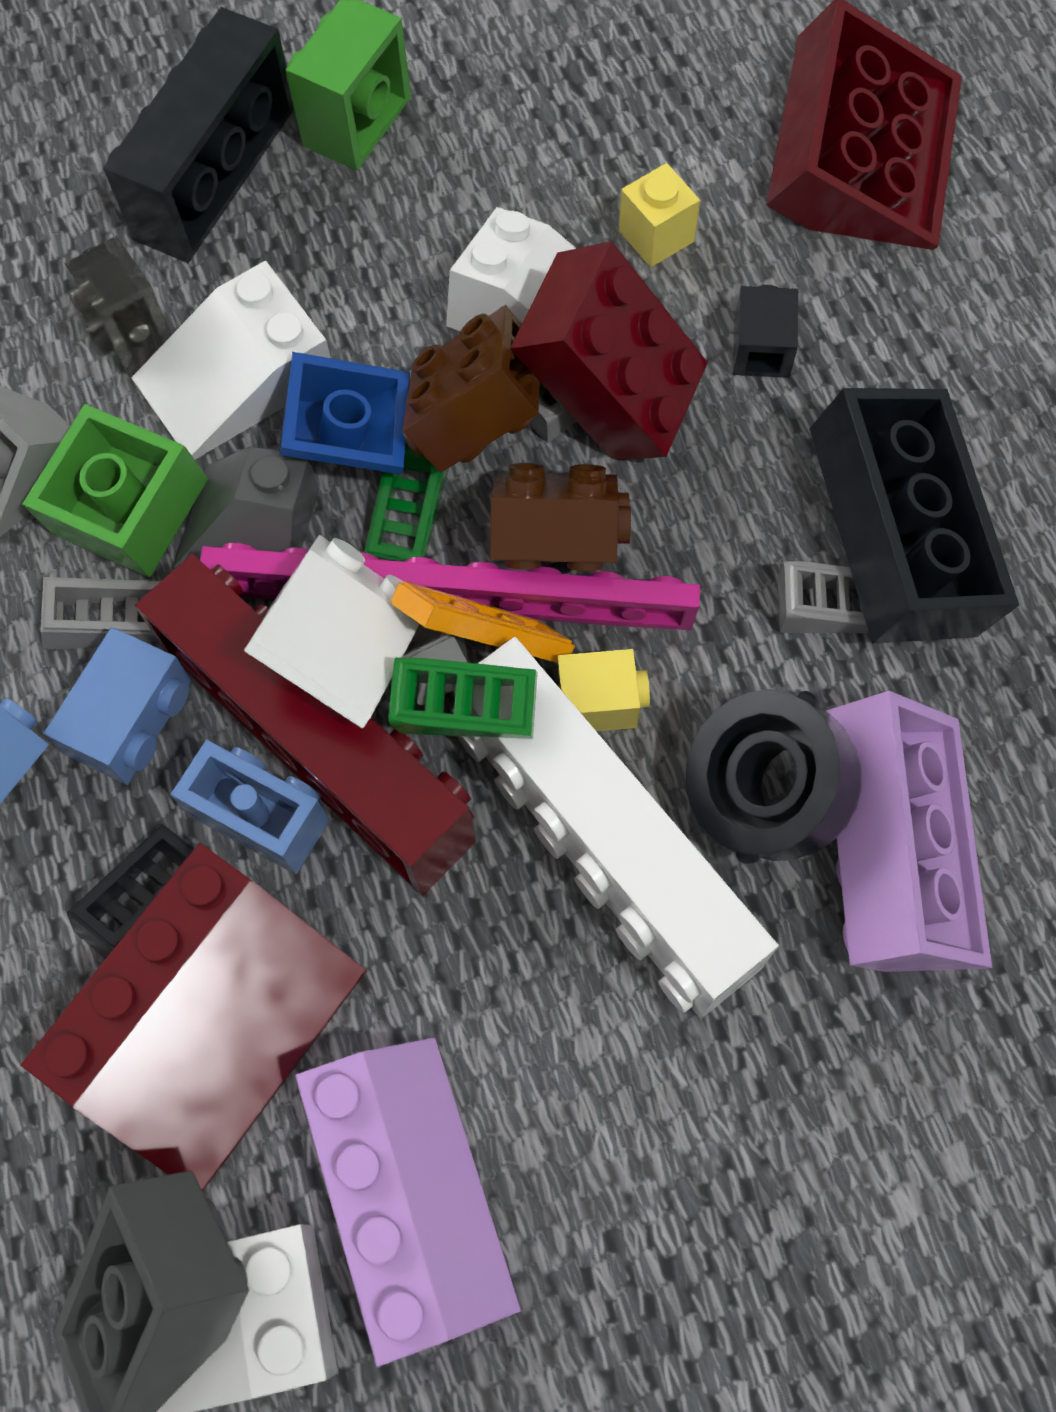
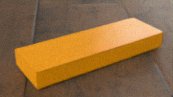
(478, 621)

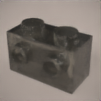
(119, 302)

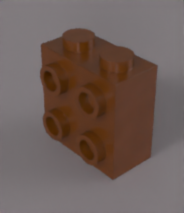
(469, 392)
(558, 517)

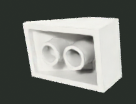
(502, 267)
(229, 361)
(335, 630)
(280, 1332)

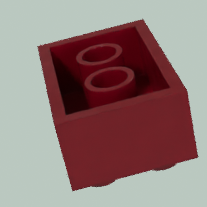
(610, 352)

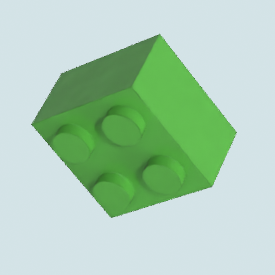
(349, 81)
(116, 490)

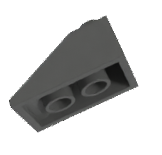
(148, 1296)

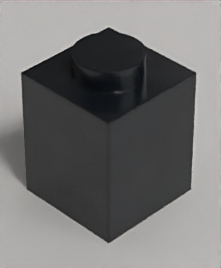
(765, 331)

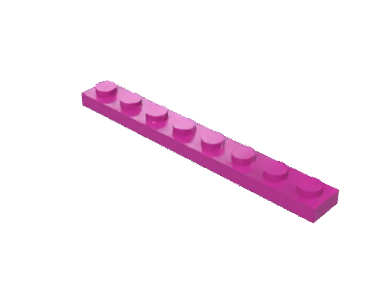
(534, 593)

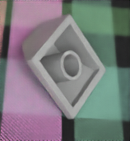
(27, 442)

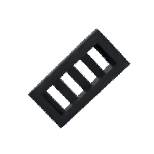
(103, 897)

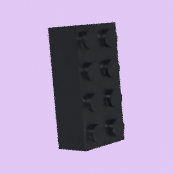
(201, 135)
(911, 515)

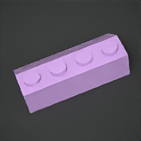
(910, 843)
(406, 1198)

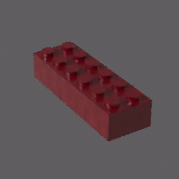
(362, 774)

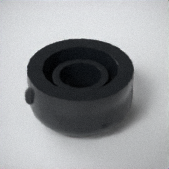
(729, 767)

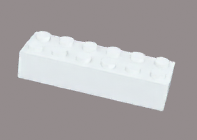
(622, 846)

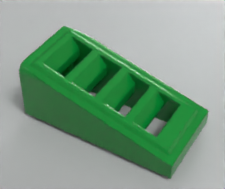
(427, 511)
(438, 673)

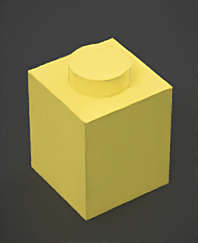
(658, 214)
(605, 687)

